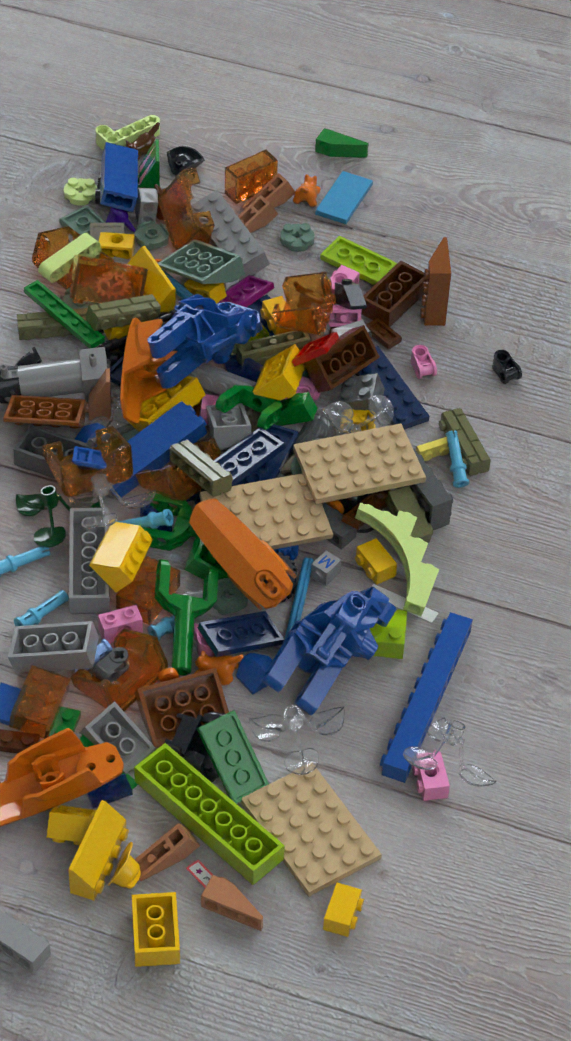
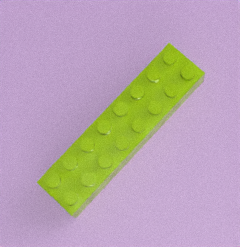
(209, 813)

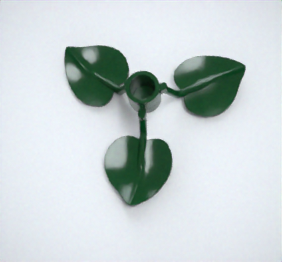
(32, 504)

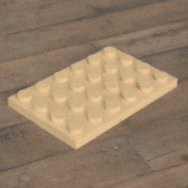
(359, 463)
(278, 511)
(316, 828)

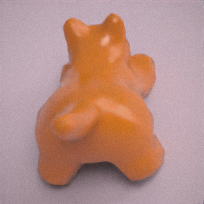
(307, 192)
(224, 664)

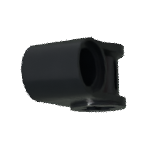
(505, 366)

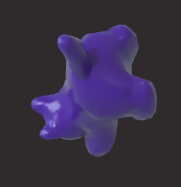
(120, 216)

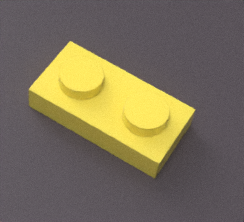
(433, 449)

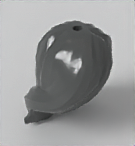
(316, 429)

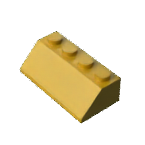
(156, 281)
(279, 376)
(187, 390)
(121, 554)
(97, 852)

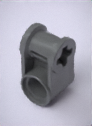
(112, 665)

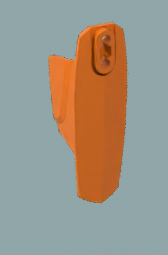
(139, 369)
(242, 554)
(54, 774)

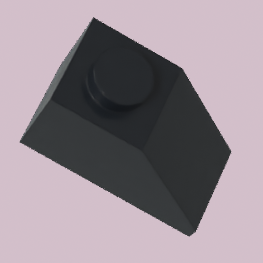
(349, 295)

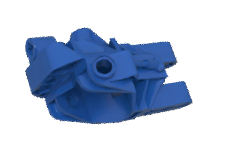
(200, 336)
(327, 641)

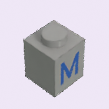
(325, 568)

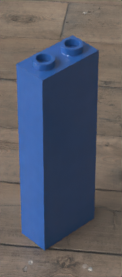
(119, 177)
(153, 443)

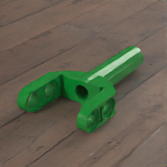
(269, 408)
(182, 529)
(185, 610)

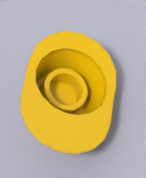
(127, 870)

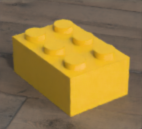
(155, 929)

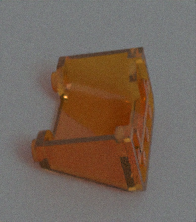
(105, 280)
(174, 482)
(145, 663)

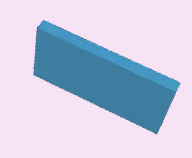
(344, 197)

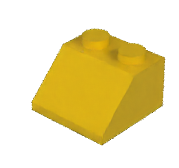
(69, 823)

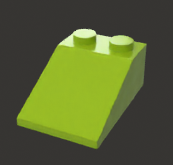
(392, 637)

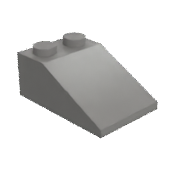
(228, 427)
(119, 730)

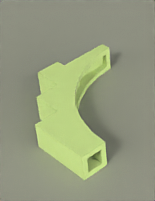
(397, 531)

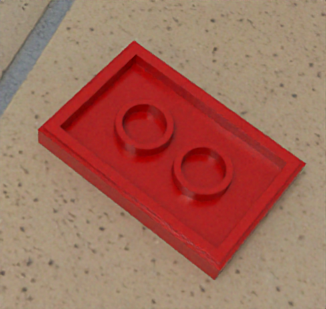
(315, 349)

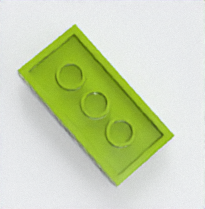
(358, 258)

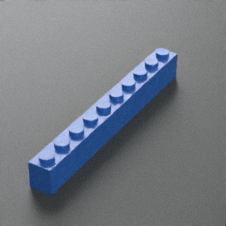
(427, 696)

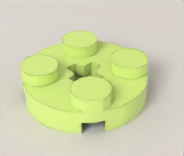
(72, 189)

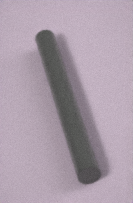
(124, 429)

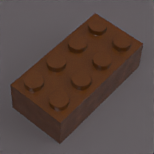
(394, 293)
(345, 358)

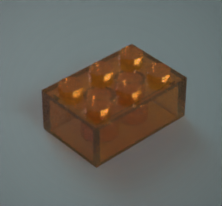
(249, 176)
(142, 590)
(39, 702)

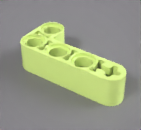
(127, 133)
(59, 263)

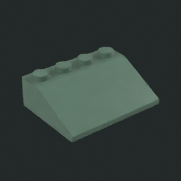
(204, 263)

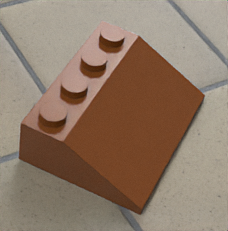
(437, 287)
(46, 411)
(185, 695)

